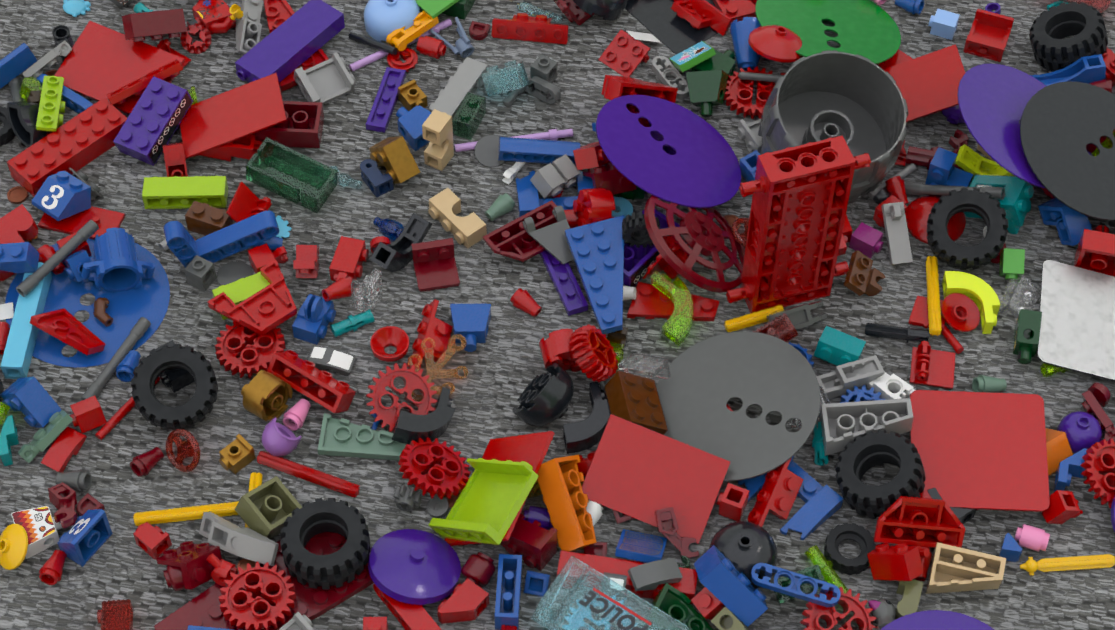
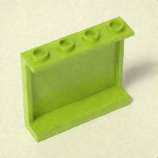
(487, 501)

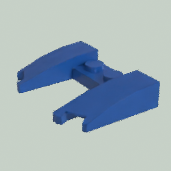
(529, 199)
(819, 500)

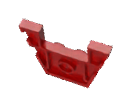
(263, 309)

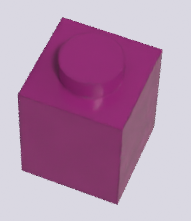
(866, 240)

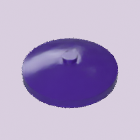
(414, 566)

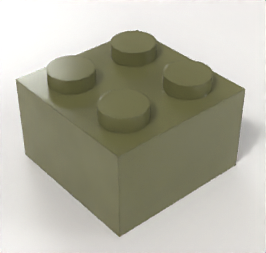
(267, 507)

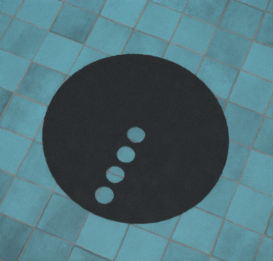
(1054, 141)

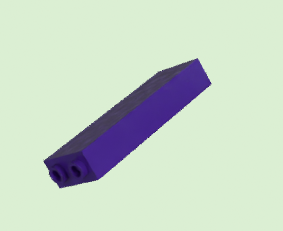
(291, 42)

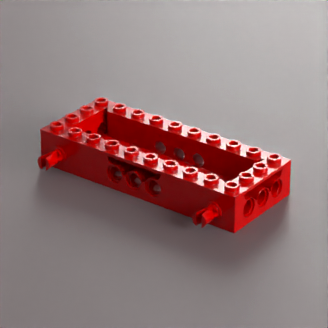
(796, 223)

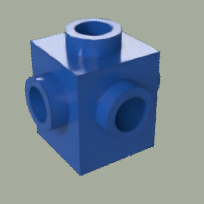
(73, 265)

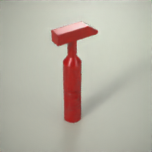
(952, 340)

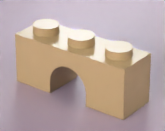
(439, 132)
(466, 229)

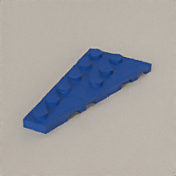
(600, 263)

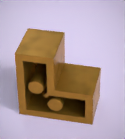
(396, 158)

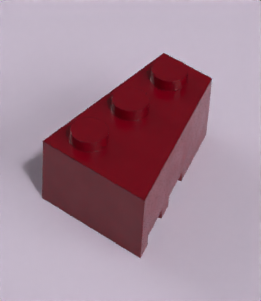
(532, 542)

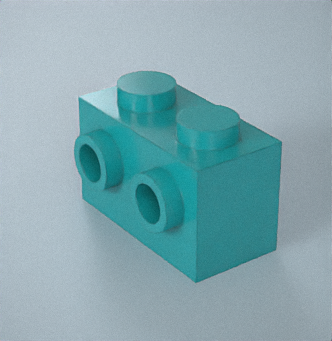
(838, 347)

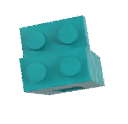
(1016, 199)

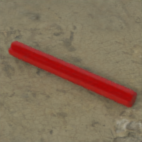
(309, 474)

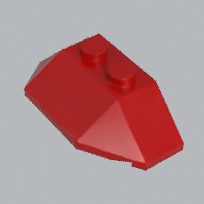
(919, 523)

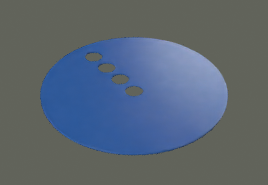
(124, 307)

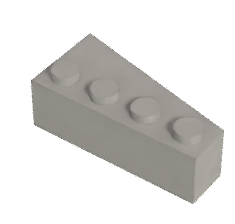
(850, 419)

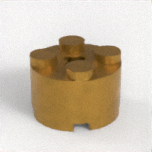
(266, 396)

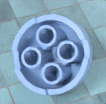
(385, 16)

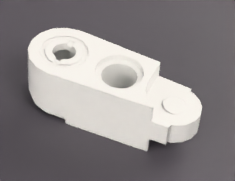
(887, 384)

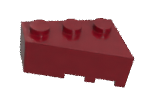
(154, 25)

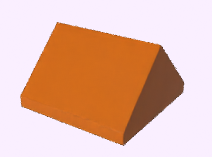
(1057, 449)

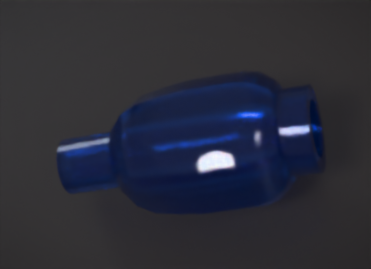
(389, 227)

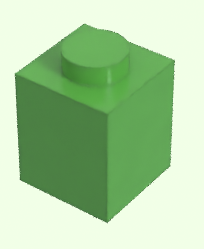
(1012, 263)

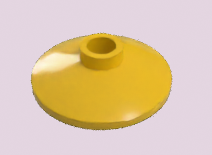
(13, 546)

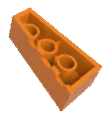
(566, 502)

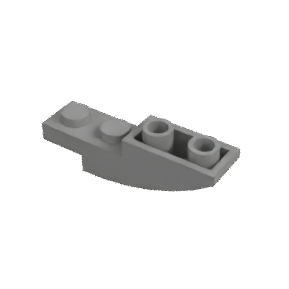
(249, 27)
(237, 540)

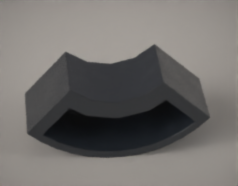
(23, 121)

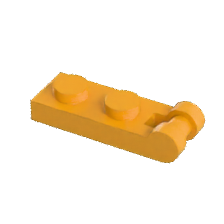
(402, 37)

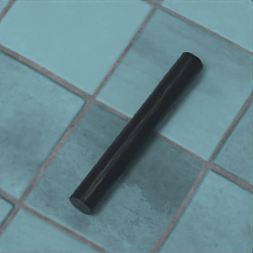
(373, 43)

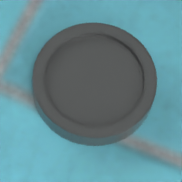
(437, 507)

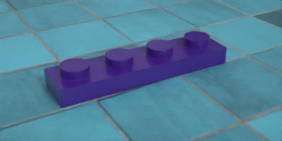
(385, 100)
(565, 284)

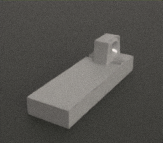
(897, 233)

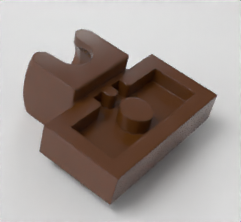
(861, 277)

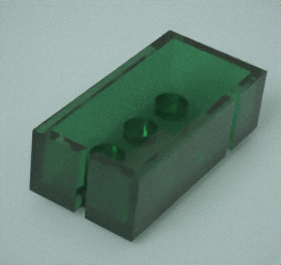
(291, 175)

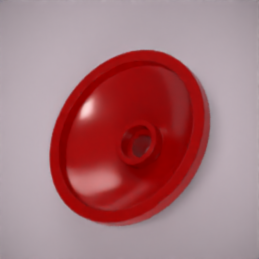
(775, 43)
(918, 214)

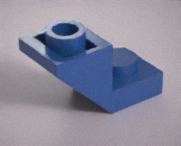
(1069, 468)

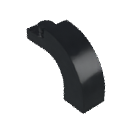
(399, 253)
(432, 425)
(588, 432)

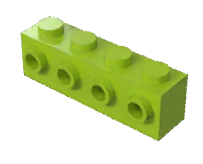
(183, 191)

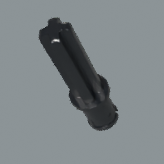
(896, 332)

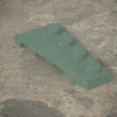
(358, 441)

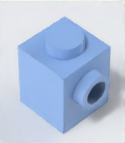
(944, 24)

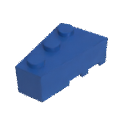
(730, 586)

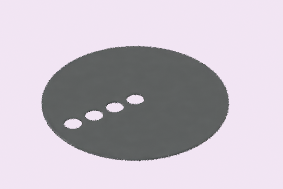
(759, 373)

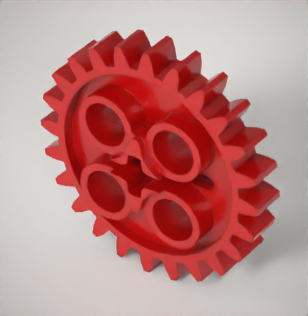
(740, 93)
(247, 348)
(412, 381)
(1098, 461)
(434, 468)
(257, 597)
(832, 617)

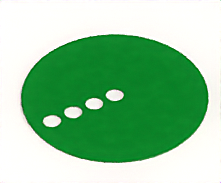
(860, 26)

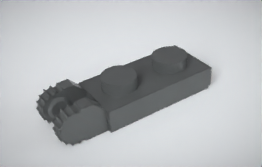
(800, 315)

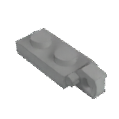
(48, 60)

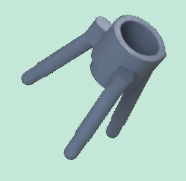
(463, 44)

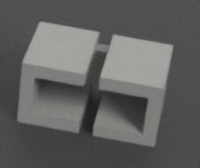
(552, 179)

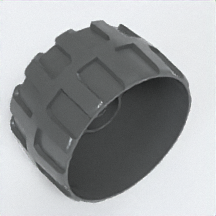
(837, 97)

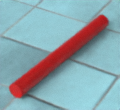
(117, 417)

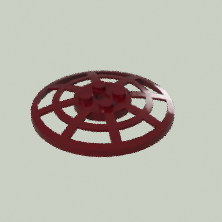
(703, 237)

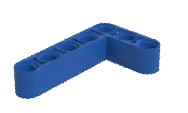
(222, 242)

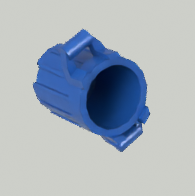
(116, 262)

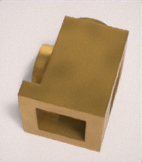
(411, 95)
(237, 455)

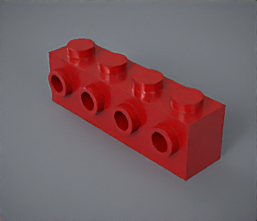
(311, 381)

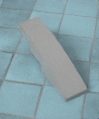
(850, 375)

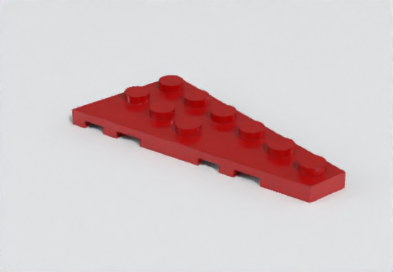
(278, 12)

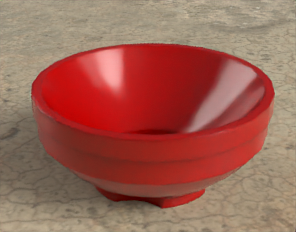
(387, 337)

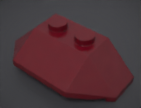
(513, 239)

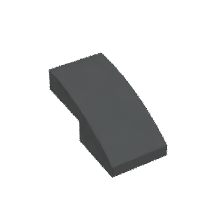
(652, 574)

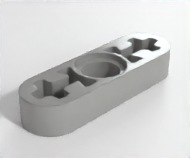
(670, 70)

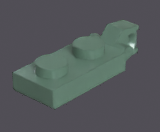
(45, 436)

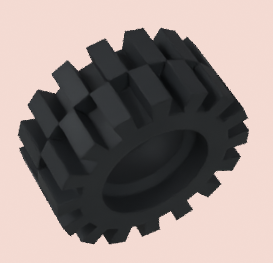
(635, 230)

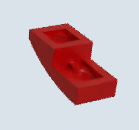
(63, 448)

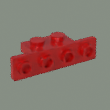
(702, 14)
(530, 29)
(433, 328)
(776, 494)

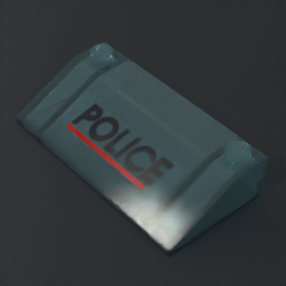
(591, 601)

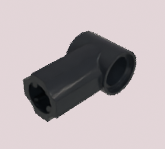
(60, 34)

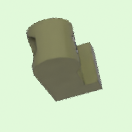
(910, 599)
(728, 621)

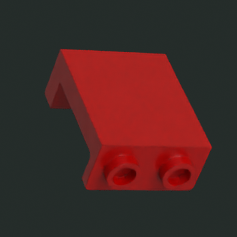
(988, 35)

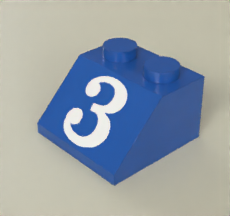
(62, 196)
(86, 536)

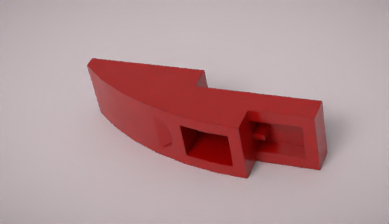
(240, 148)

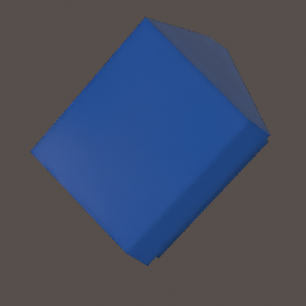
(1010, 549)
(536, 583)

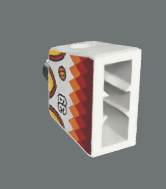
(39, 528)

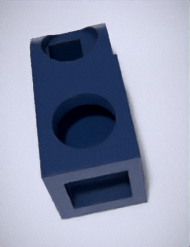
(374, 179)

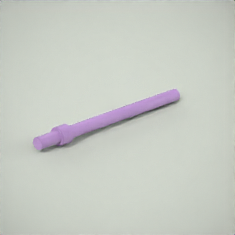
(380, 54)
(552, 134)

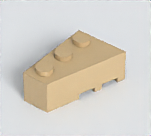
(963, 570)

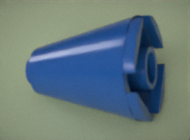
(740, 33)

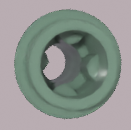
(500, 207)
(988, 384)

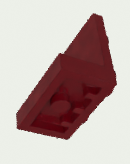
(435, 264)

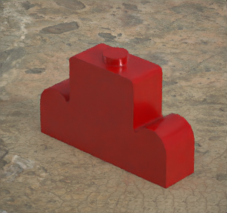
(621, 86)
(16, 228)

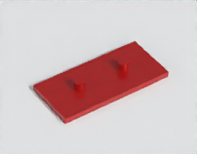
(102, 217)

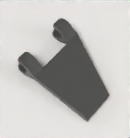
(553, 236)

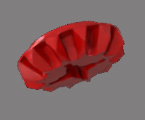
(197, 46)
(407, 55)

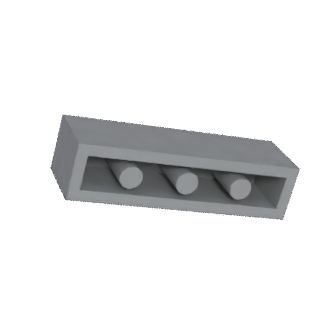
(466, 79)

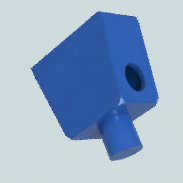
(411, 124)
(471, 322)

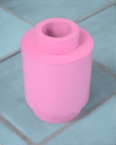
(1032, 538)

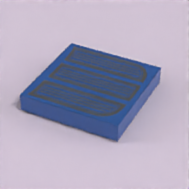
(640, 546)

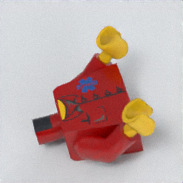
(215, 15)

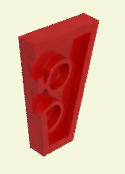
(68, 330)

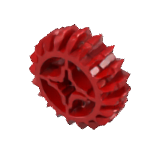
(593, 353)

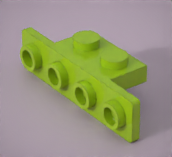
(51, 104)

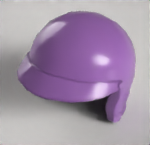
(279, 439)

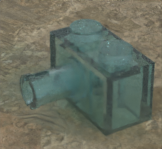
(506, 78)

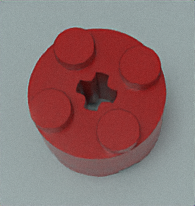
(593, 205)
(557, 350)

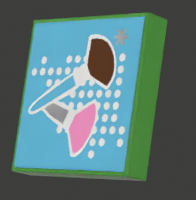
(692, 56)

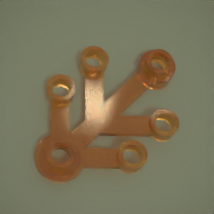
(434, 370)

